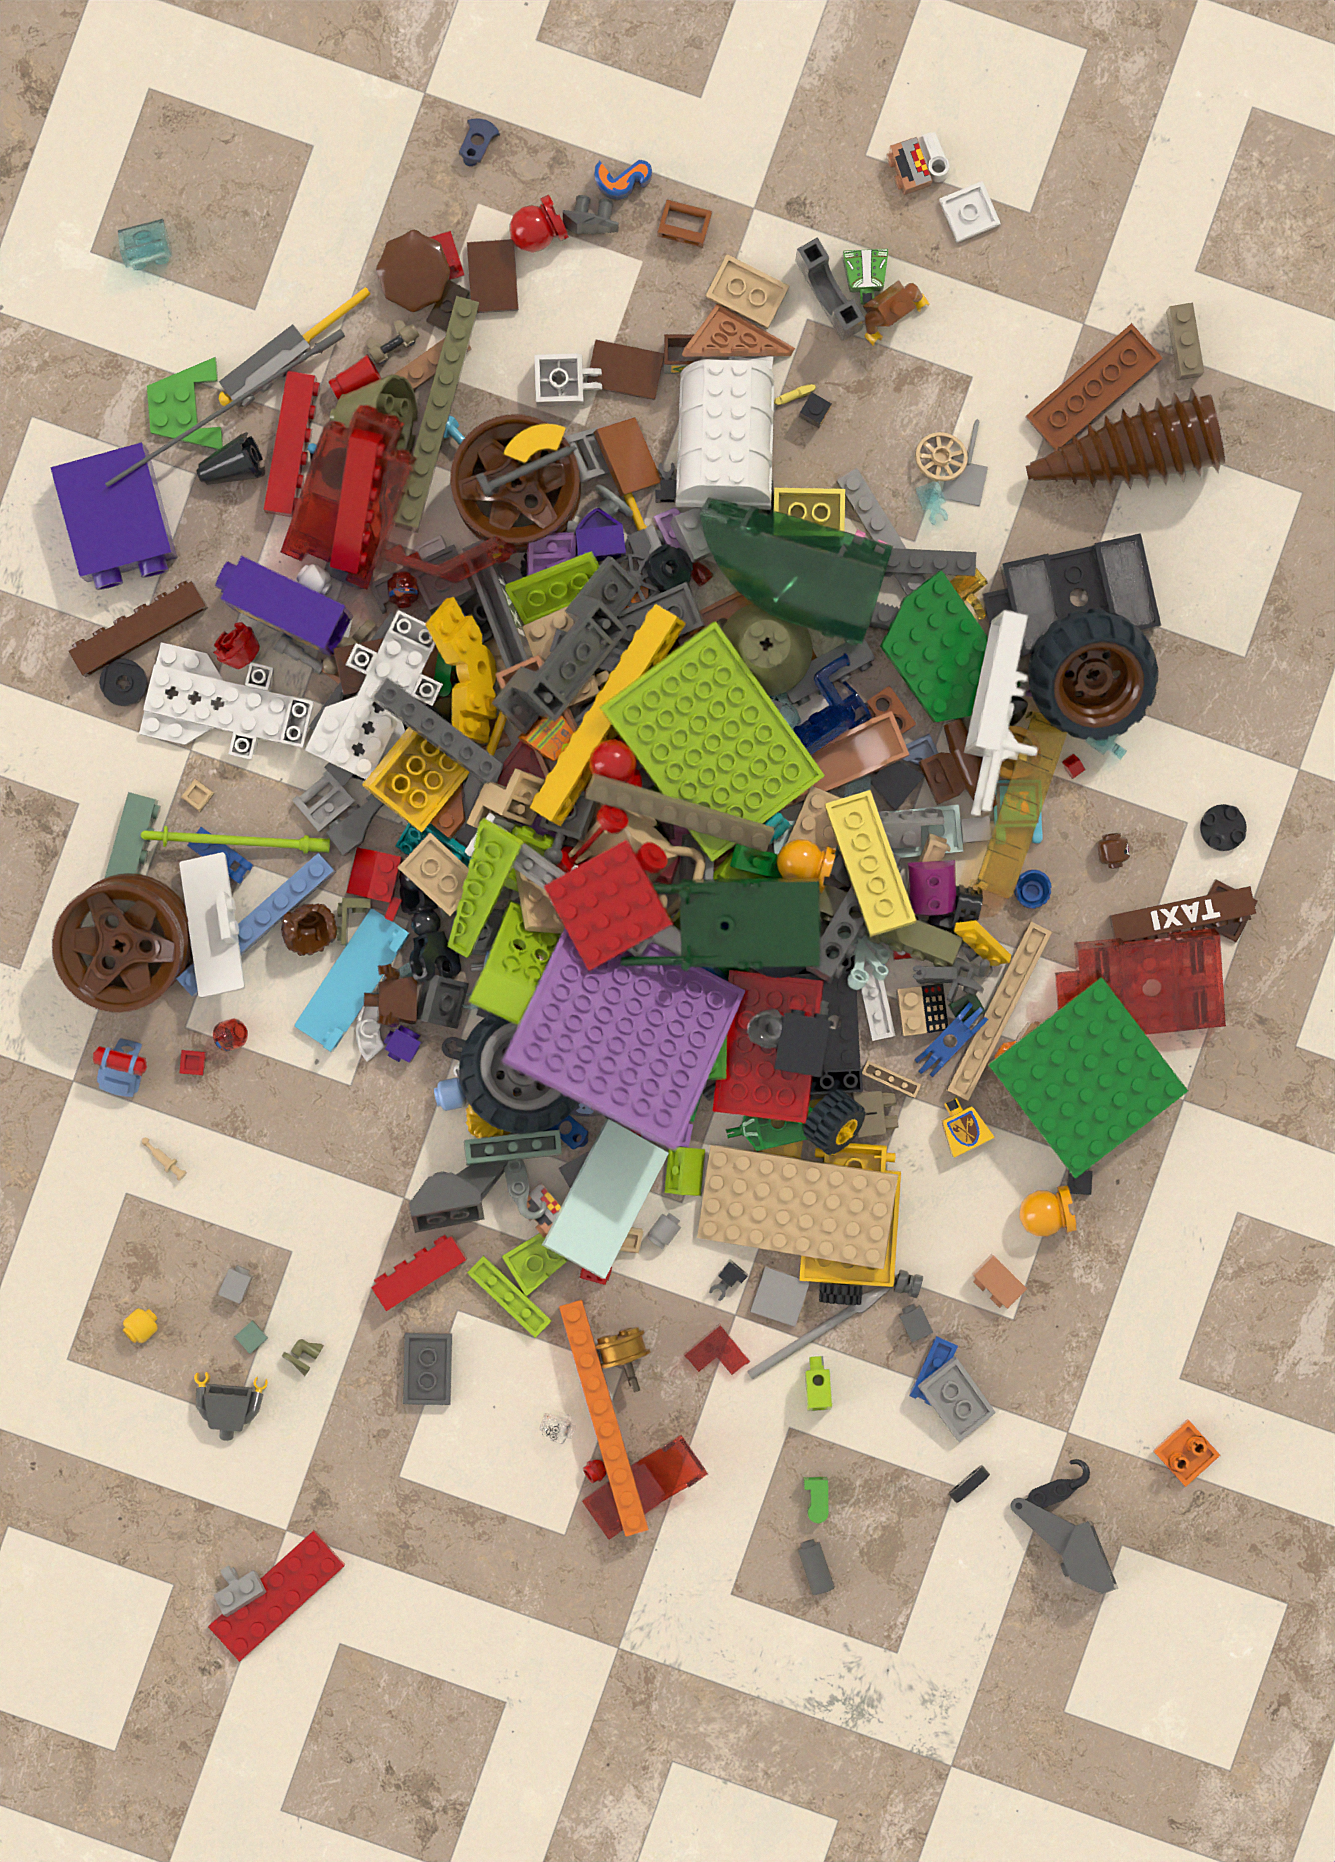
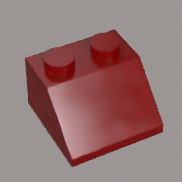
(374, 875)

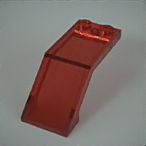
(458, 568)
(657, 1479)

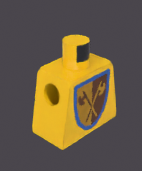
(964, 1128)

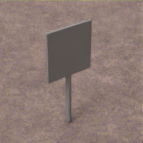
(970, 484)

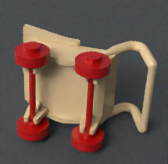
(612, 826)

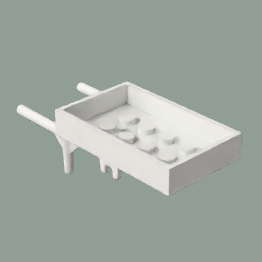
(993, 708)

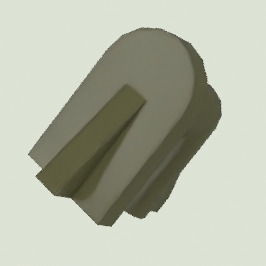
(301, 1345)

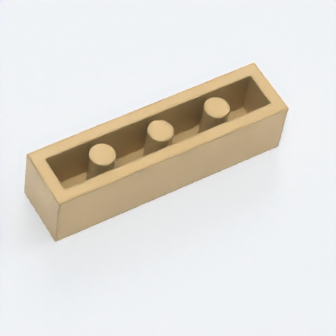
(891, 1079)

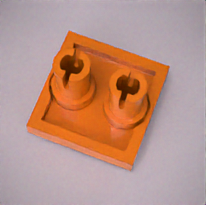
(1186, 1453)

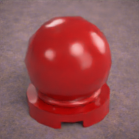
(535, 226)
(615, 761)

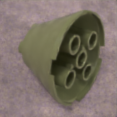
(389, 396)
(779, 666)

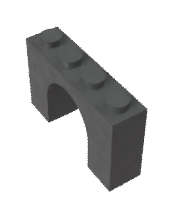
(814, 265)

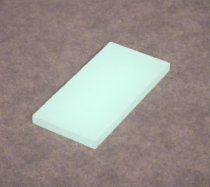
(605, 1198)

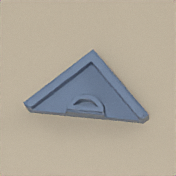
(920, 749)

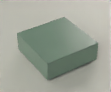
(251, 1337)

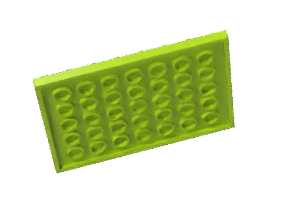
(712, 735)

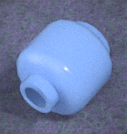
(450, 1094)

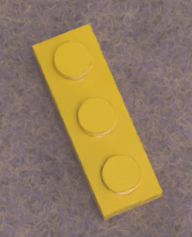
(982, 942)

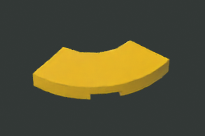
(534, 440)

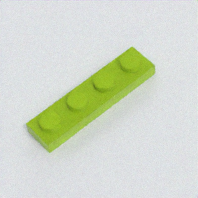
(509, 1296)

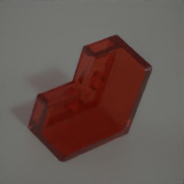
(717, 1344)

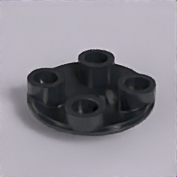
(1223, 827)

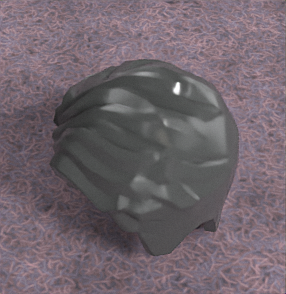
(765, 1028)

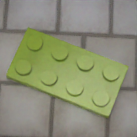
(551, 588)

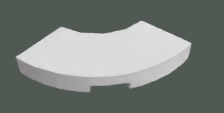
(368, 1033)

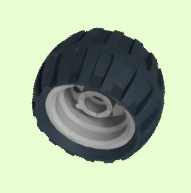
(492, 1097)

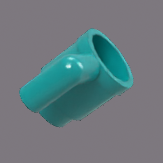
(779, 823)

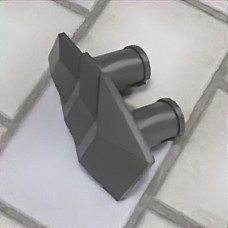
(582, 222)

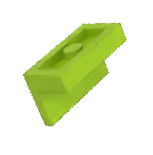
(685, 1171)

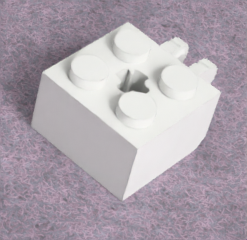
(571, 370)

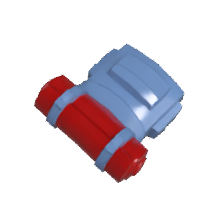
(120, 1071)

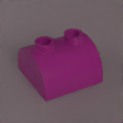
(932, 887)

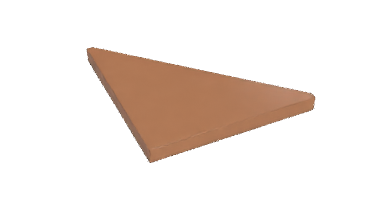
(731, 335)

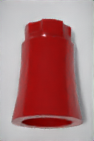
(355, 377)

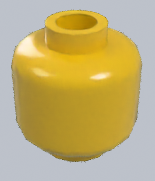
(140, 1325)

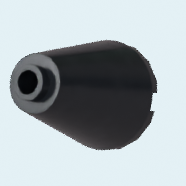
(232, 462)

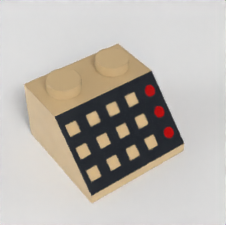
(922, 1009)

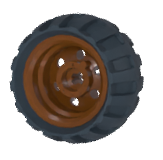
(1125, 696)

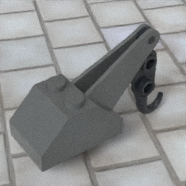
(1077, 1544)

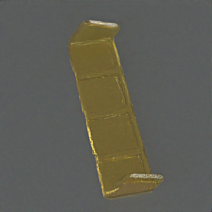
(1020, 808)

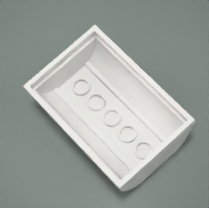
(725, 433)

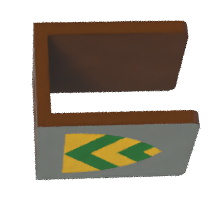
(675, 340)

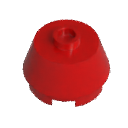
(237, 647)

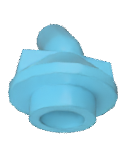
(452, 431)

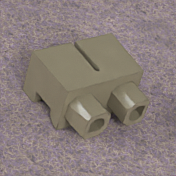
(875, 1102)

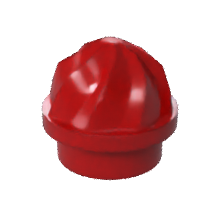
(595, 1470)

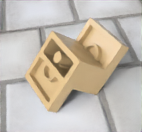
(509, 801)

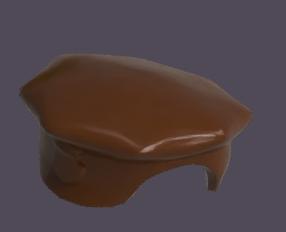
(413, 271)

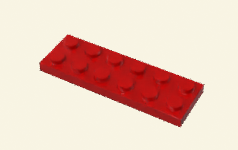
(286, 1587)

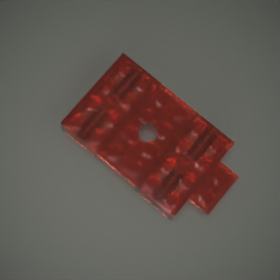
(1184, 964)

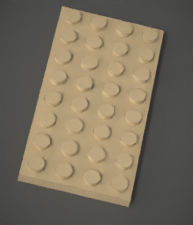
(797, 1206)

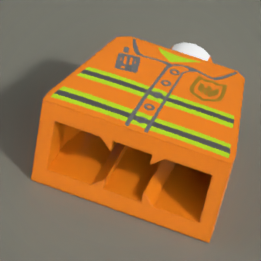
(548, 737)

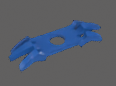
(960, 1031)

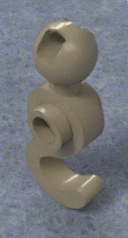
(329, 663)

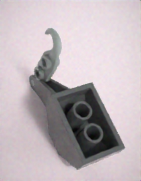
(458, 1198)

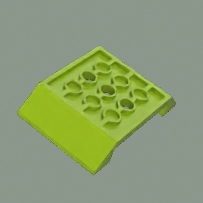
(511, 973)

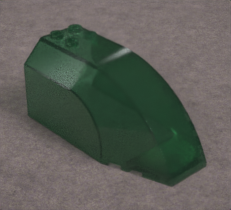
(798, 567)

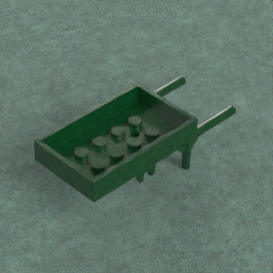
(769, 922)

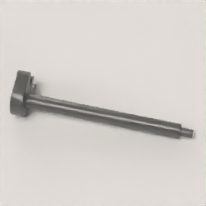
(488, 486)

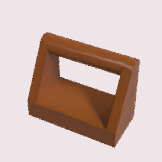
(683, 235)

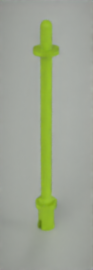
(303, 844)

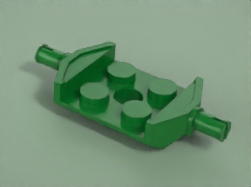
(765, 1136)

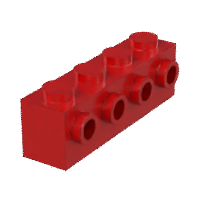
(419, 1272)

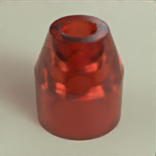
(701, 573)

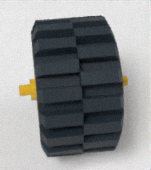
(834, 1122)

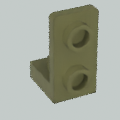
(358, 905)

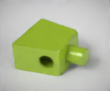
(818, 1396)

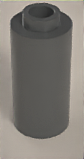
(815, 1567)

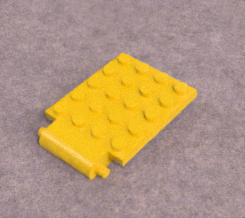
(822, 1270)

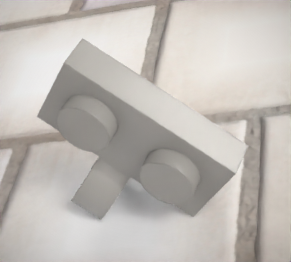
(239, 1592)

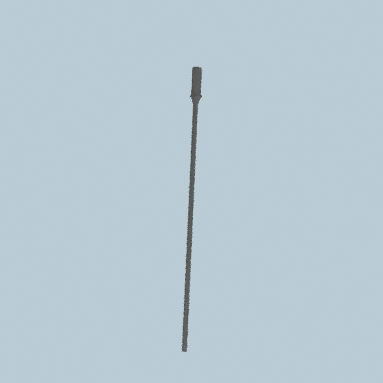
(318, 348)

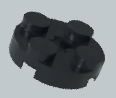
(671, 556)
(135, 675)

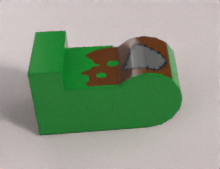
(445, 675)

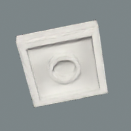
(969, 212)

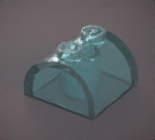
(145, 244)

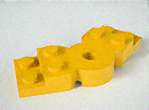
(461, 645)

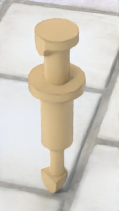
(165, 1160)

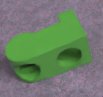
(818, 1505)

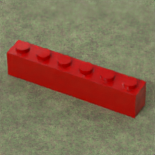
(290, 443)
(357, 500)

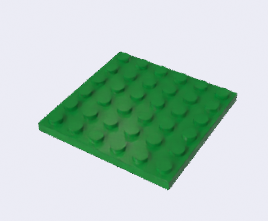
(1088, 1077)

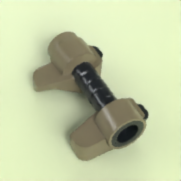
(405, 336)

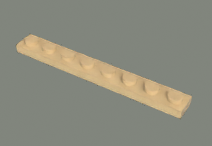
(999, 1011)

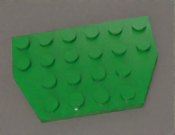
(937, 649)

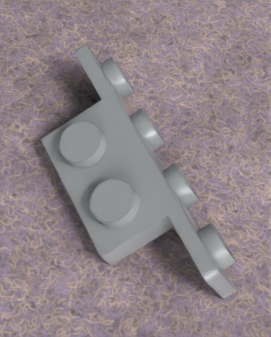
(904, 827)

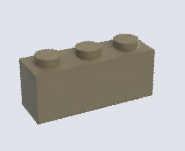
(1185, 341)

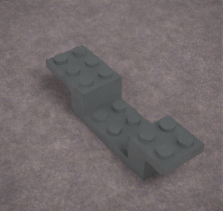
(577, 654)

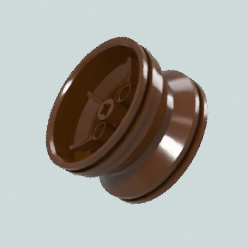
(509, 502)
(91, 983)

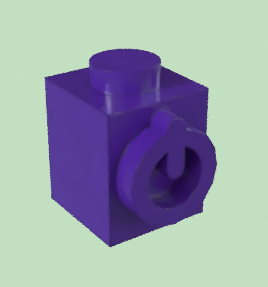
(402, 1044)

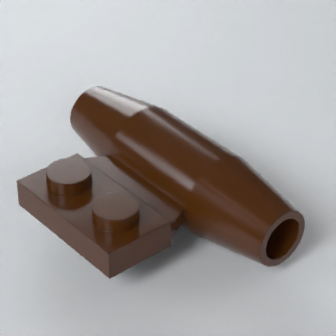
(953, 771)

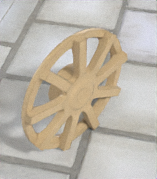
(941, 457)

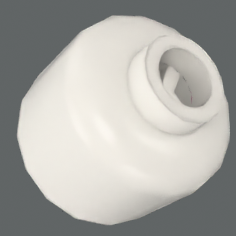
(315, 579)

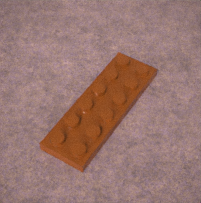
(1093, 387)

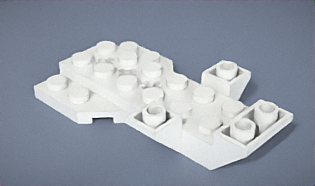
(248, 710)
(340, 725)

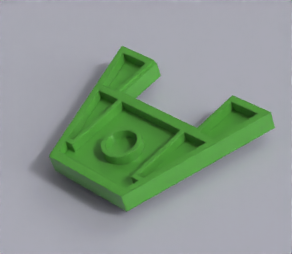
(175, 408)

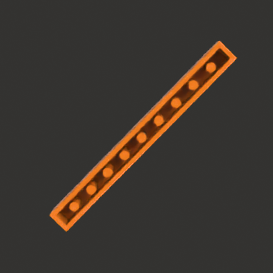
(604, 1418)

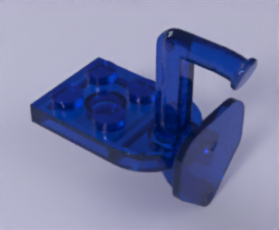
(835, 718)

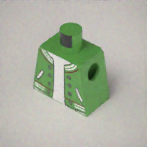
(865, 271)

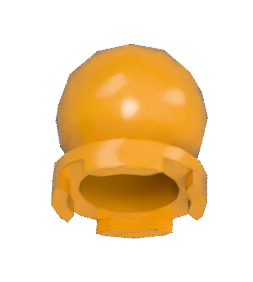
(805, 860)
(1045, 1212)

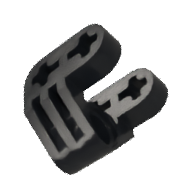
(967, 909)

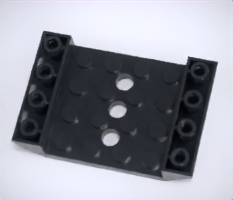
(843, 1048)

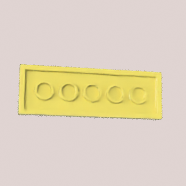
(870, 863)

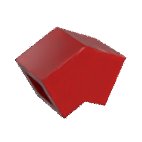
(1073, 766)

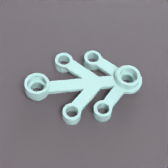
(858, 977)

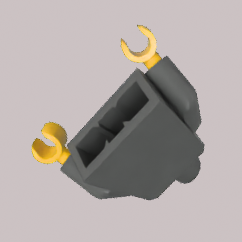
(227, 1406)

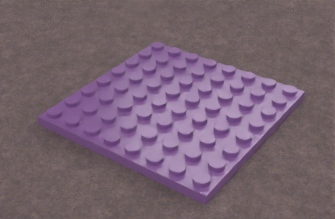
(626, 1037)

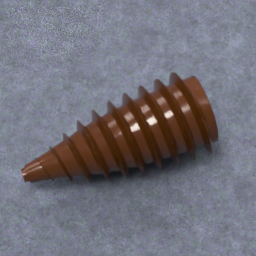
(1142, 446)

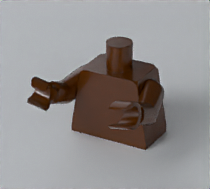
(395, 998)

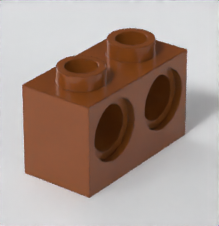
(895, 706)

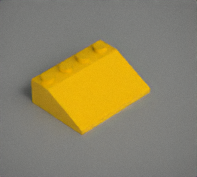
(415, 779)

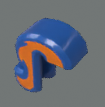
(623, 184)

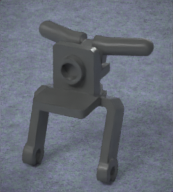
(952, 975)

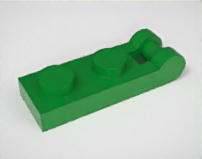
(755, 861)

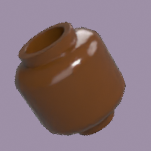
(1113, 850)

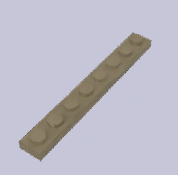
(679, 812)

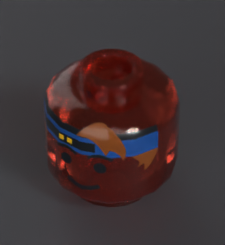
(402, 589)
(230, 1034)

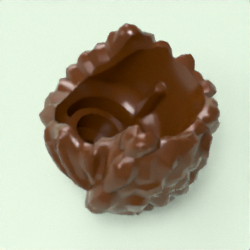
(309, 929)

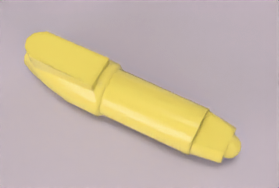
(800, 392)

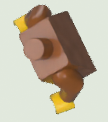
(890, 307)

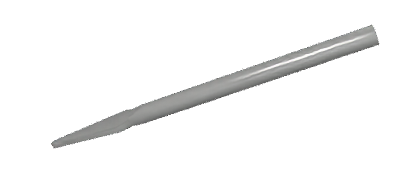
(868, 1300)

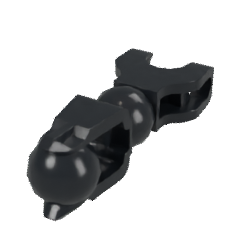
(430, 945)

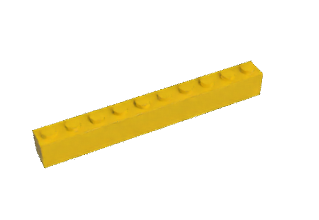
(572, 769)

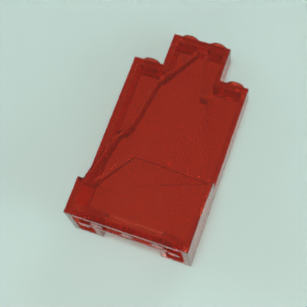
(318, 504)

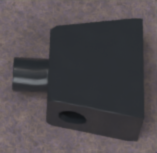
(896, 783)

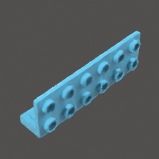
(352, 975)

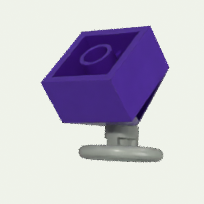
(599, 529)

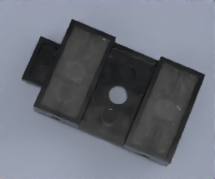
(1109, 571)

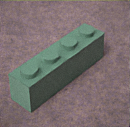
(129, 847)
(512, 1147)

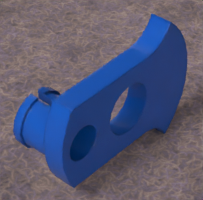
(570, 1138)

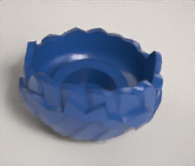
(1033, 889)

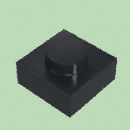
(1081, 1184)

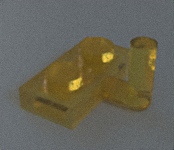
(966, 588)

